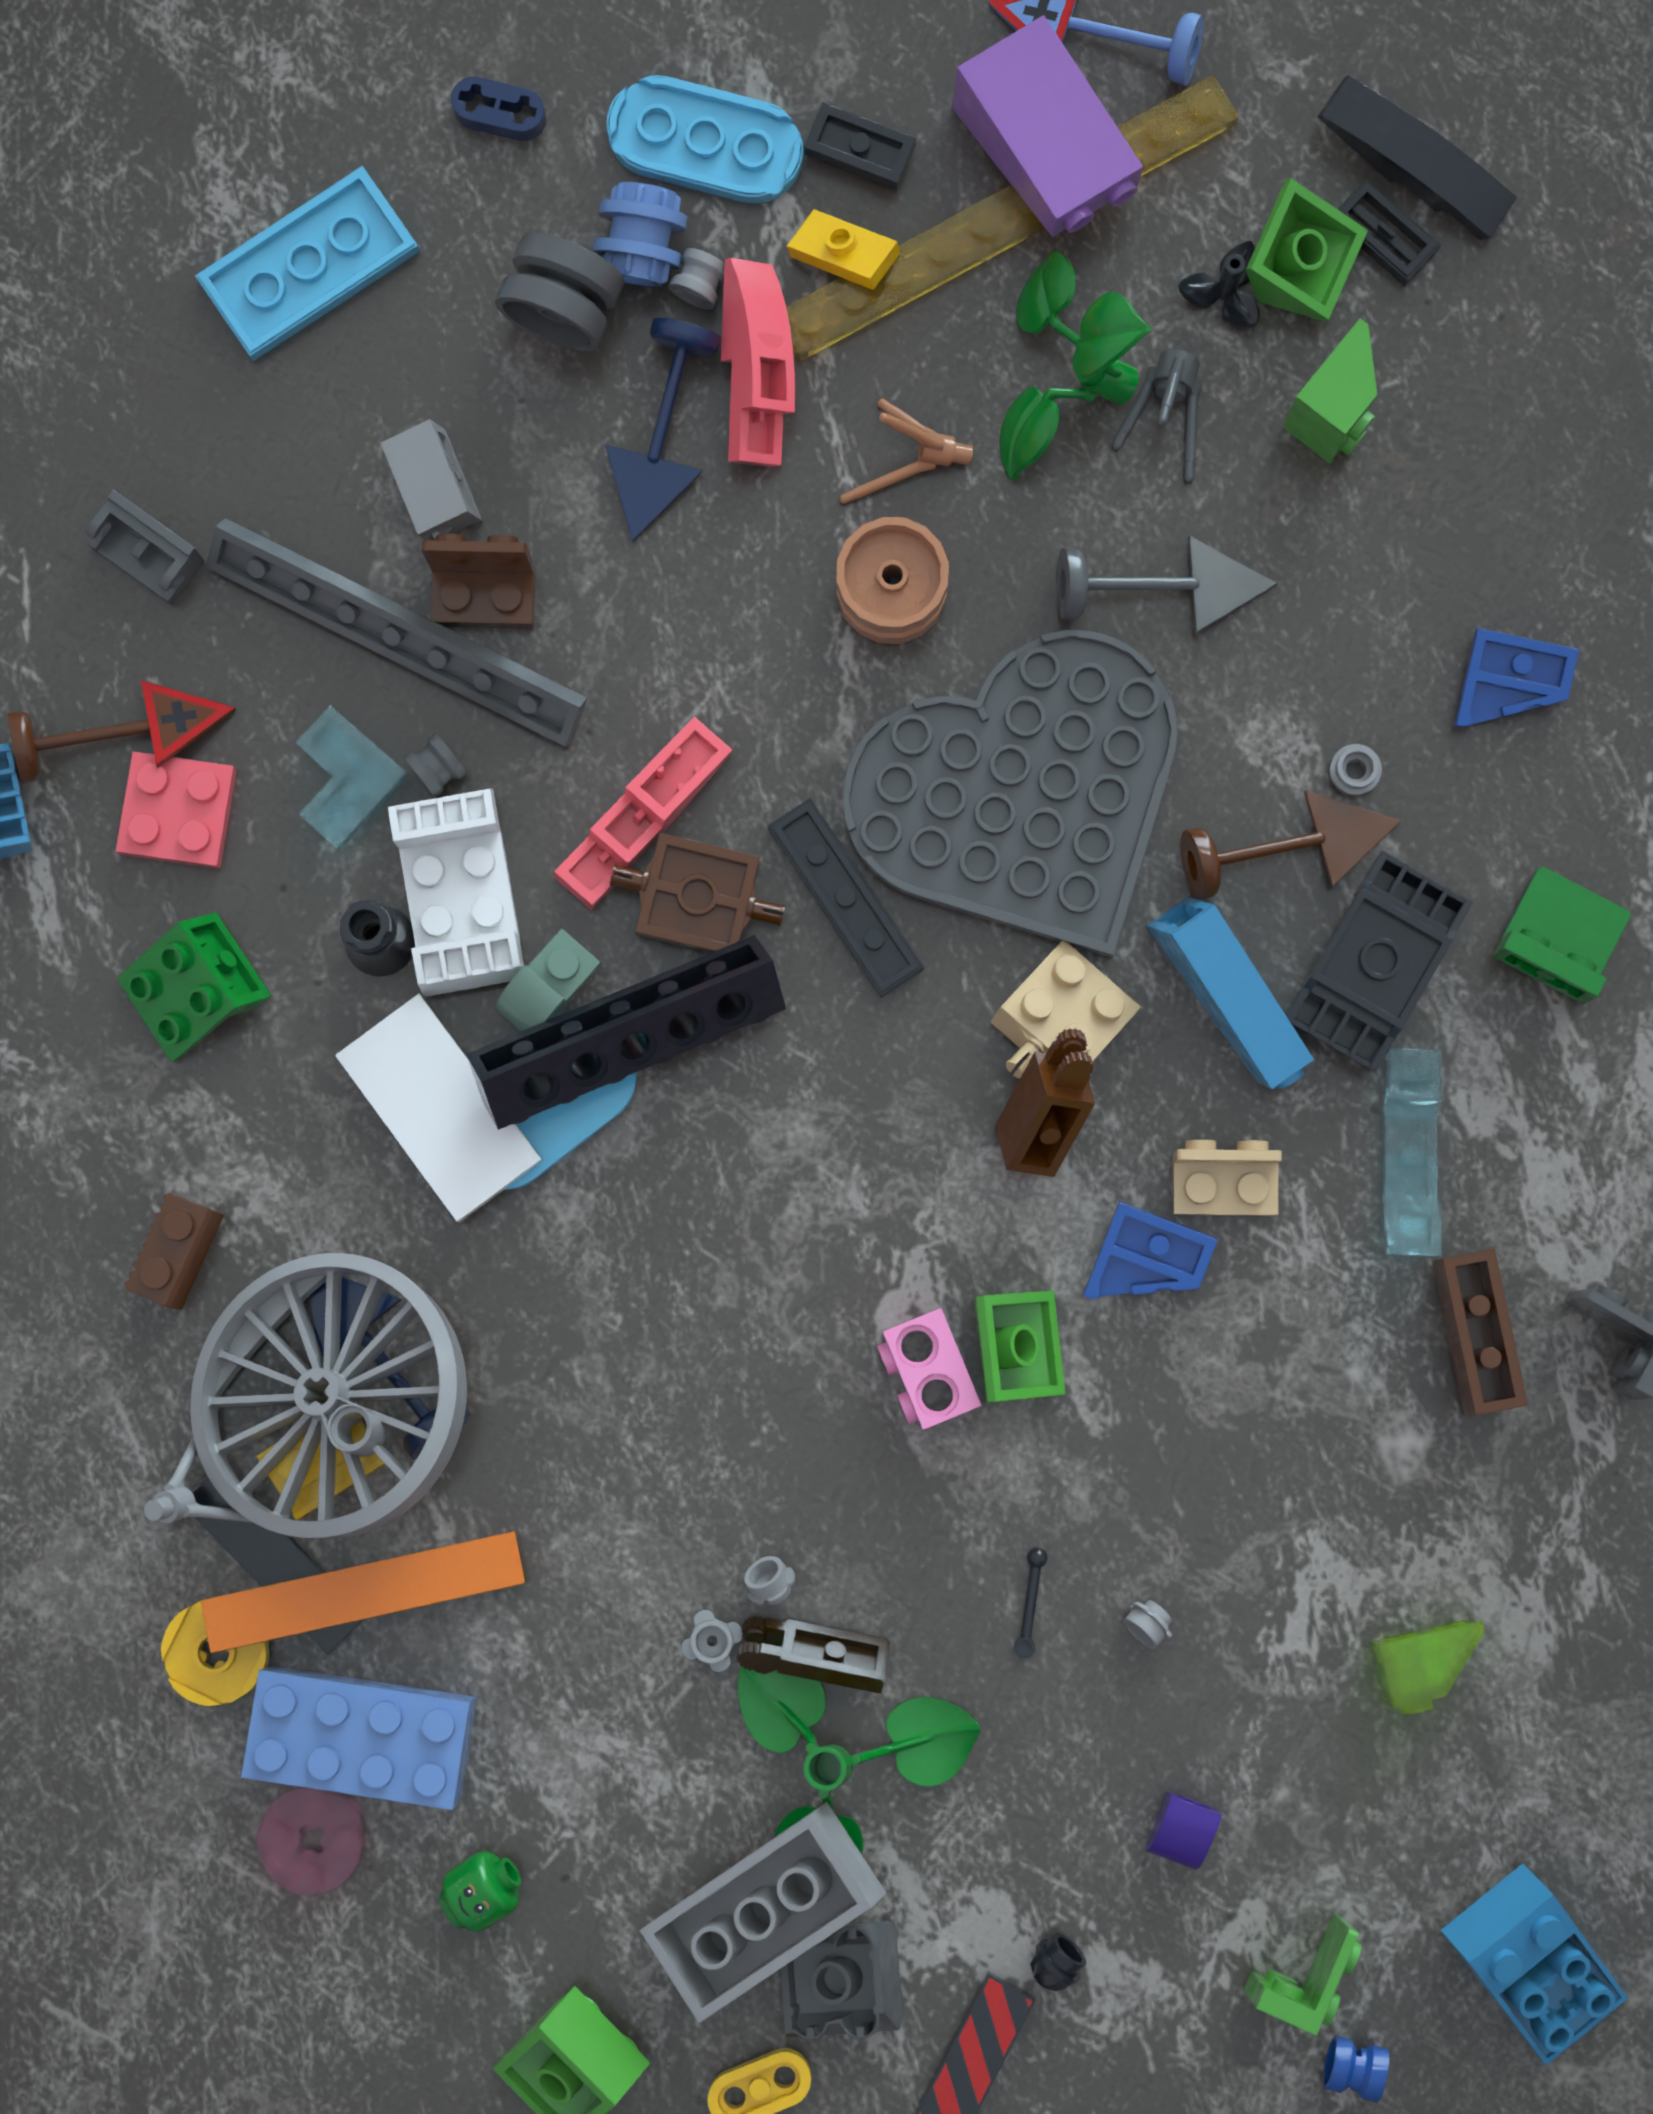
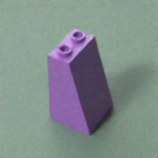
(1045, 128)

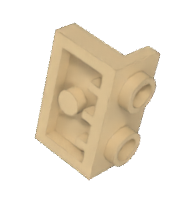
(1225, 1180)

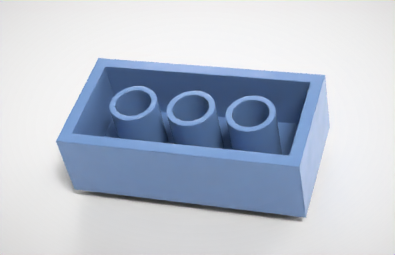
(359, 1737)

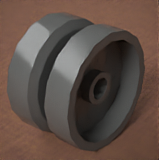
(560, 291)

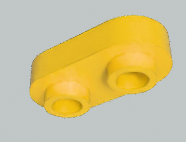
(760, 2086)

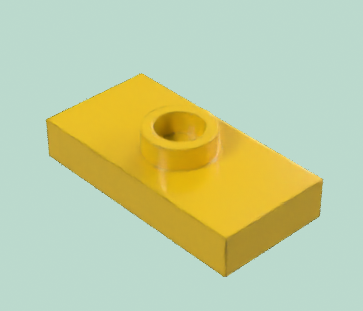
(843, 249)

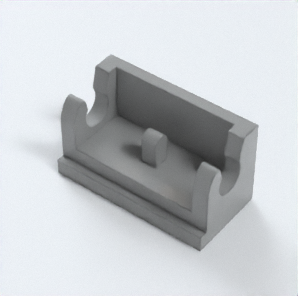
(431, 480)

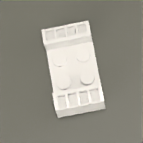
(457, 892)

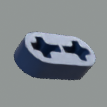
(501, 97)

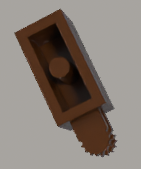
(1047, 1107)

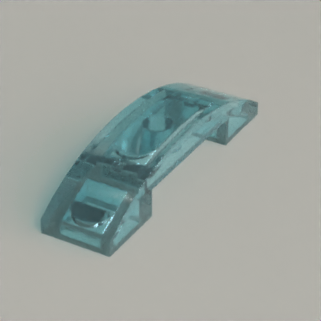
(1411, 1152)

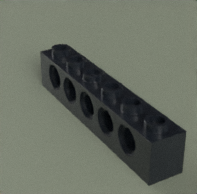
(626, 1032)

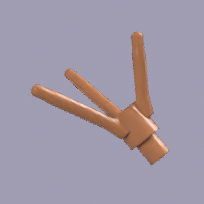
(932, 451)

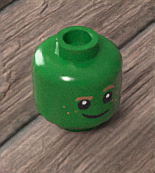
(480, 1891)

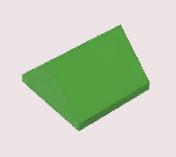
(1304, 254)
(1019, 1346)

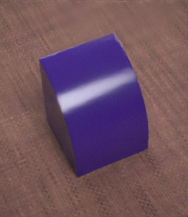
(1183, 1830)

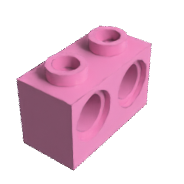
(942, 1364)

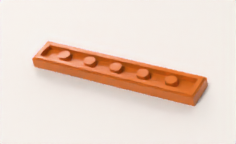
(362, 1592)

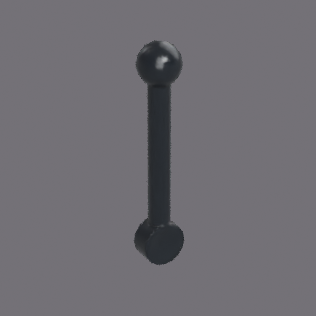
(1024, 1645)

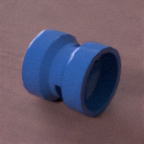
(1360, 2069)

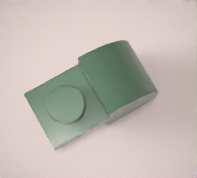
(547, 983)

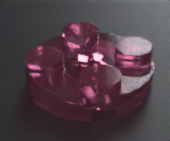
(306, 1870)

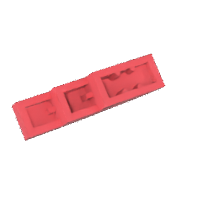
(644, 811)

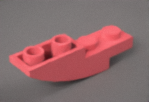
(762, 360)

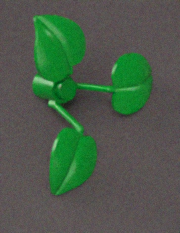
(1105, 335)
(927, 1733)

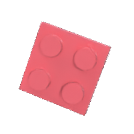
(176, 810)

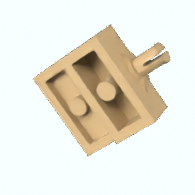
(1059, 996)

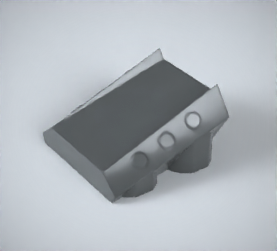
(845, 1984)

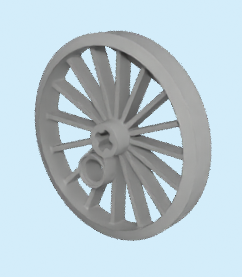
(252, 1320)

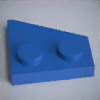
(1512, 676)
(1148, 1255)

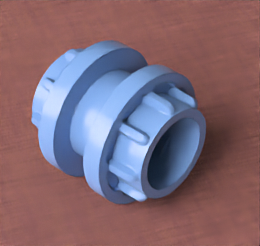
(641, 232)

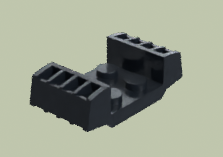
(1378, 961)

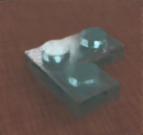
(359, 782)

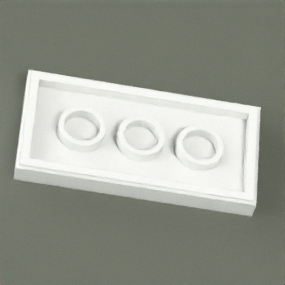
(434, 1108)

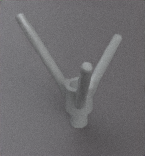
(179, 1502)

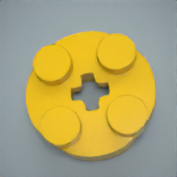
(197, 1679)

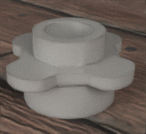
(717, 1655)

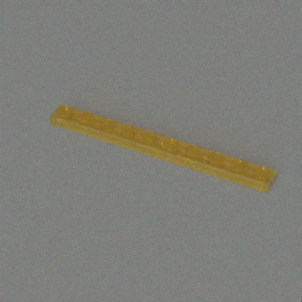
(993, 226)

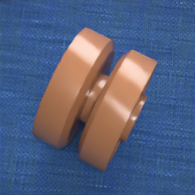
(888, 550)

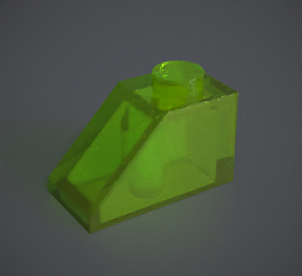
(1424, 1663)

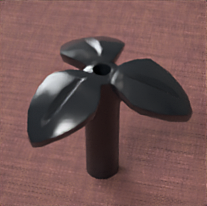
(1204, 290)

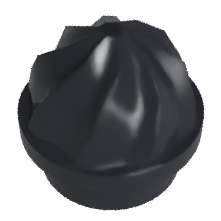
(1057, 1963)

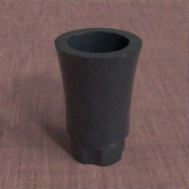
(388, 949)

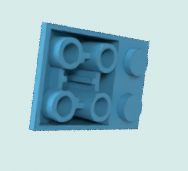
(1534, 1963)

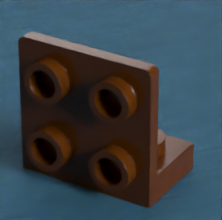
(481, 582)

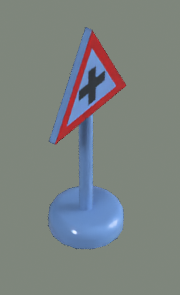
(1183, 48)

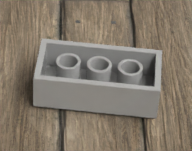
(763, 1912)

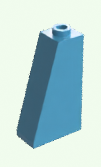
(1231, 991)

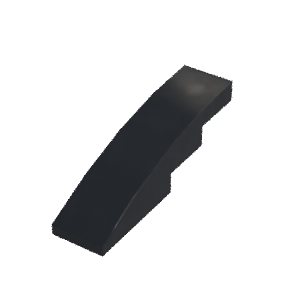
(1417, 155)

